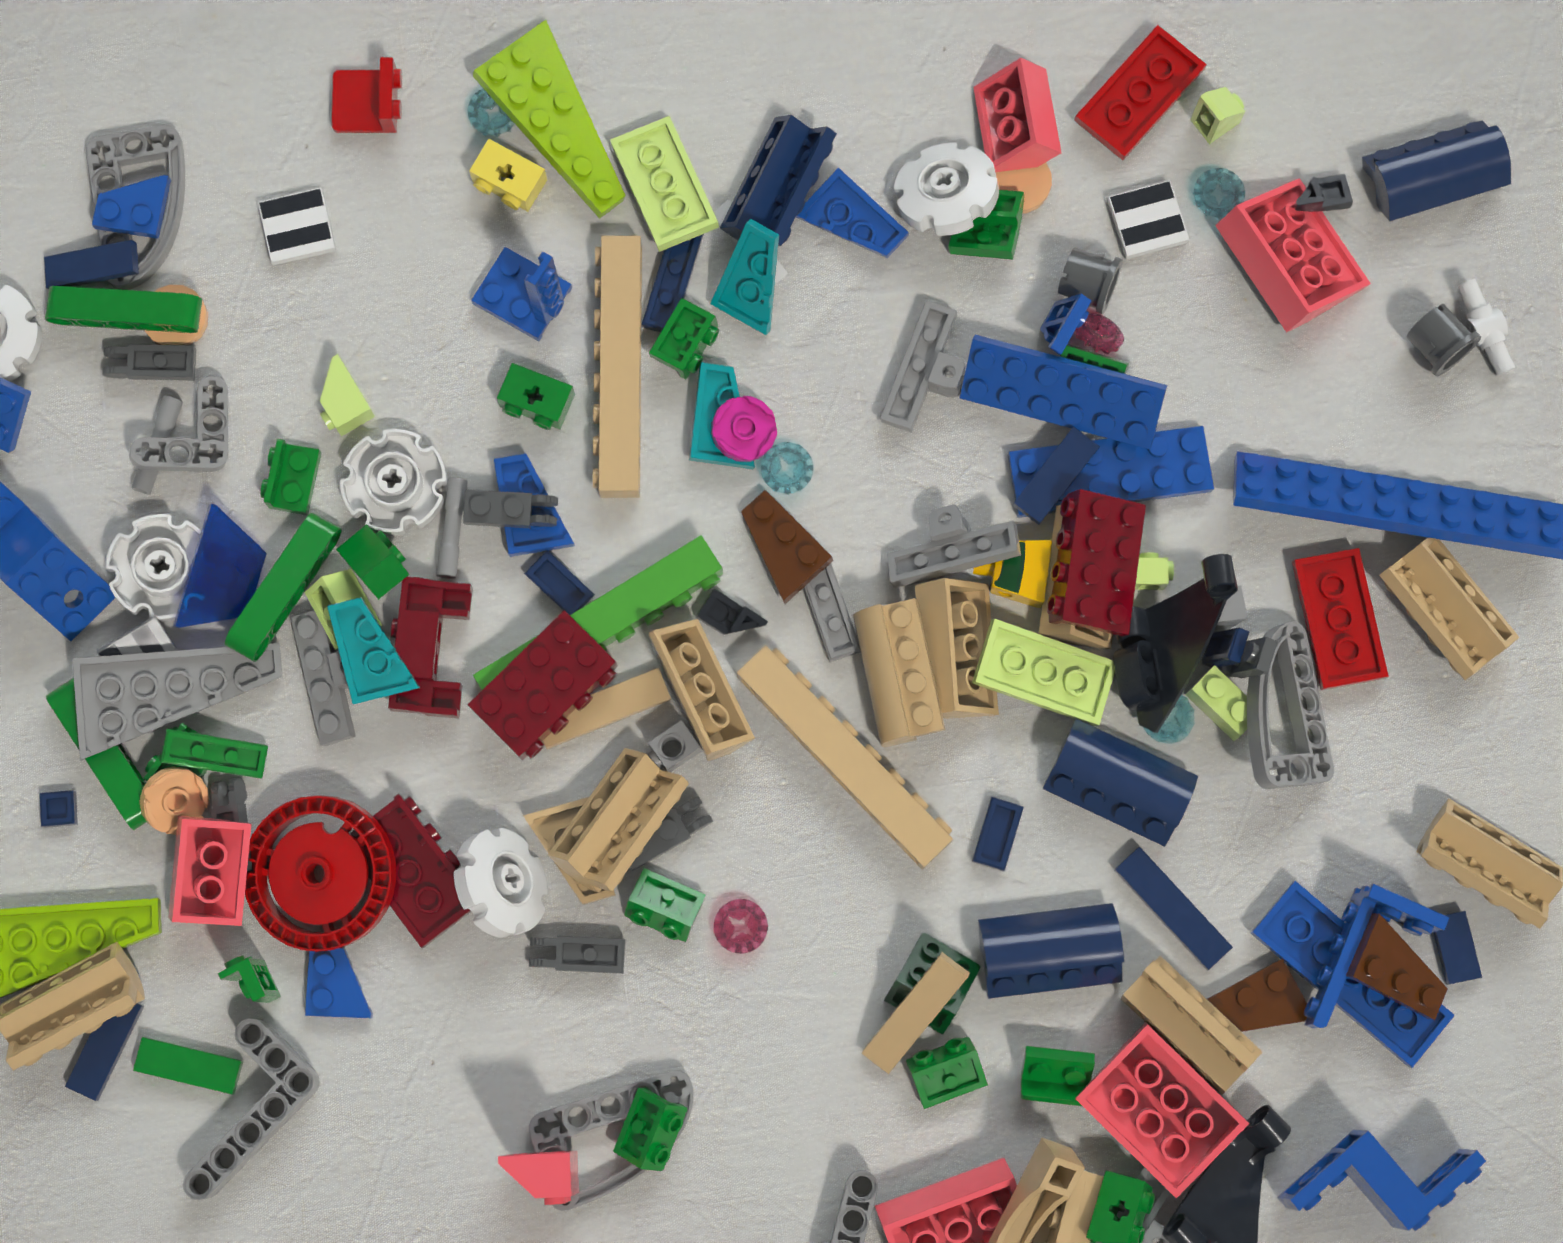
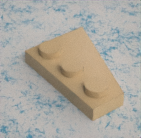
(549, 827)

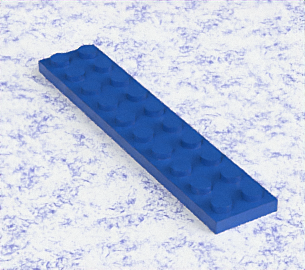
(1398, 505)

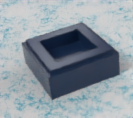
(58, 808)

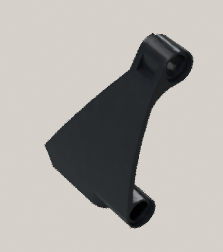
(1170, 641)
(1227, 1194)

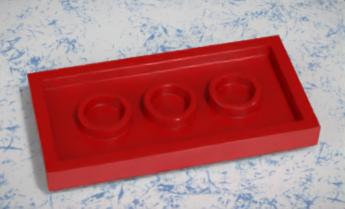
(1140, 92)
(1340, 619)

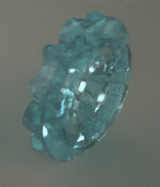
(480, 118)
(1229, 184)
(791, 454)
(1170, 732)

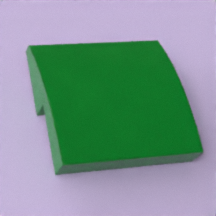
(994, 235)

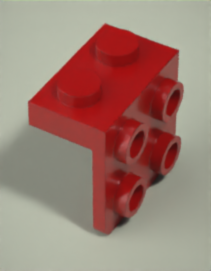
(367, 99)

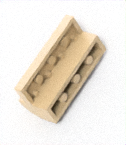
(1449, 607)
(898, 672)
(617, 821)
(1491, 863)
(69, 1005)
(1191, 1025)
(1072, 1218)

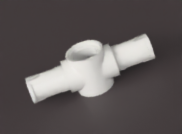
(1489, 324)

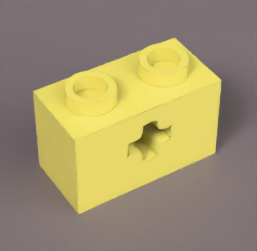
(498, 162)

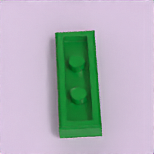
(213, 753)
(188, 1065)

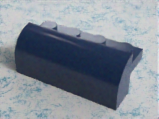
(1439, 169)
(780, 177)
(1121, 782)
(1051, 950)

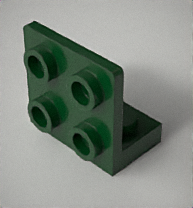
(920, 959)

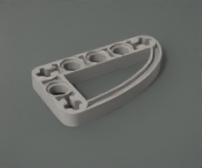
(118, 157)
(1301, 720)
(596, 1118)

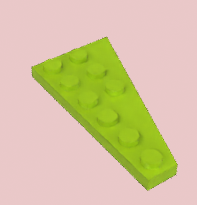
(544, 103)
(51, 938)

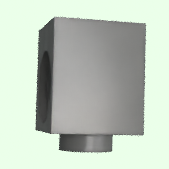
(678, 733)

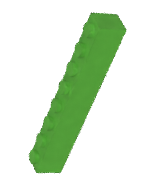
(637, 600)

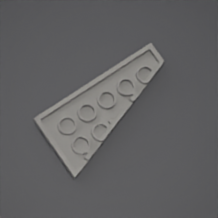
(145, 691)

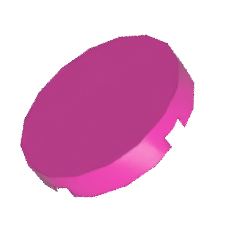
(744, 428)

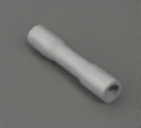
(164, 425)
(449, 548)

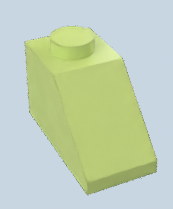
(1217, 113)
(342, 400)

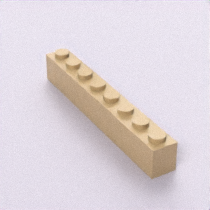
(619, 367)
(844, 757)

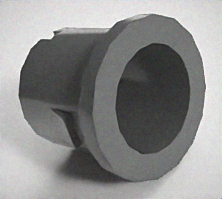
(1091, 276)
(1442, 339)

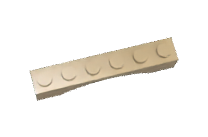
(1042, 1188)

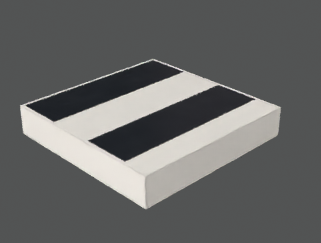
(1148, 219)
(297, 226)

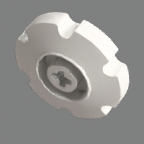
(946, 189)
(18, 336)
(379, 462)
(134, 558)
(500, 883)

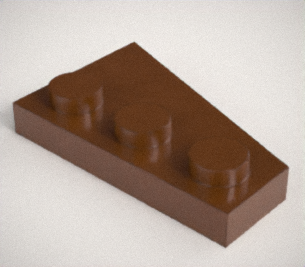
(785, 545)
(1395, 970)
(1262, 999)

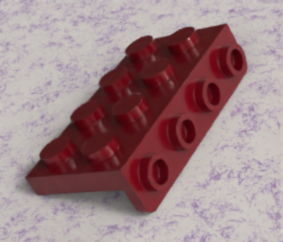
(1096, 562)
(544, 686)
(425, 883)

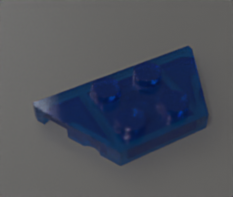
(221, 572)

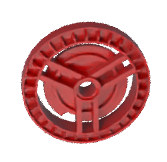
(344, 878)

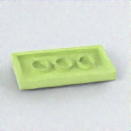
(664, 183)
(1044, 672)

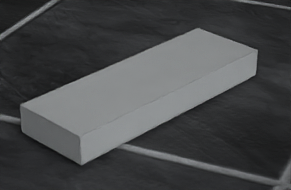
(832, 615)

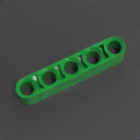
(123, 309)
(283, 587)
(111, 767)

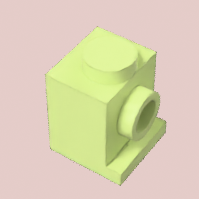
(1153, 572)

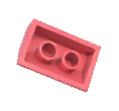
(1017, 117)
(209, 871)
(545, 1174)

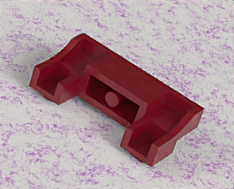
(419, 640)

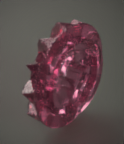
(1107, 337)
(756, 923)

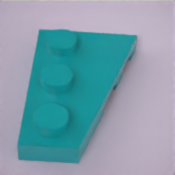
(749, 278)
(714, 387)
(366, 653)

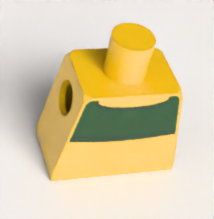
(1022, 576)

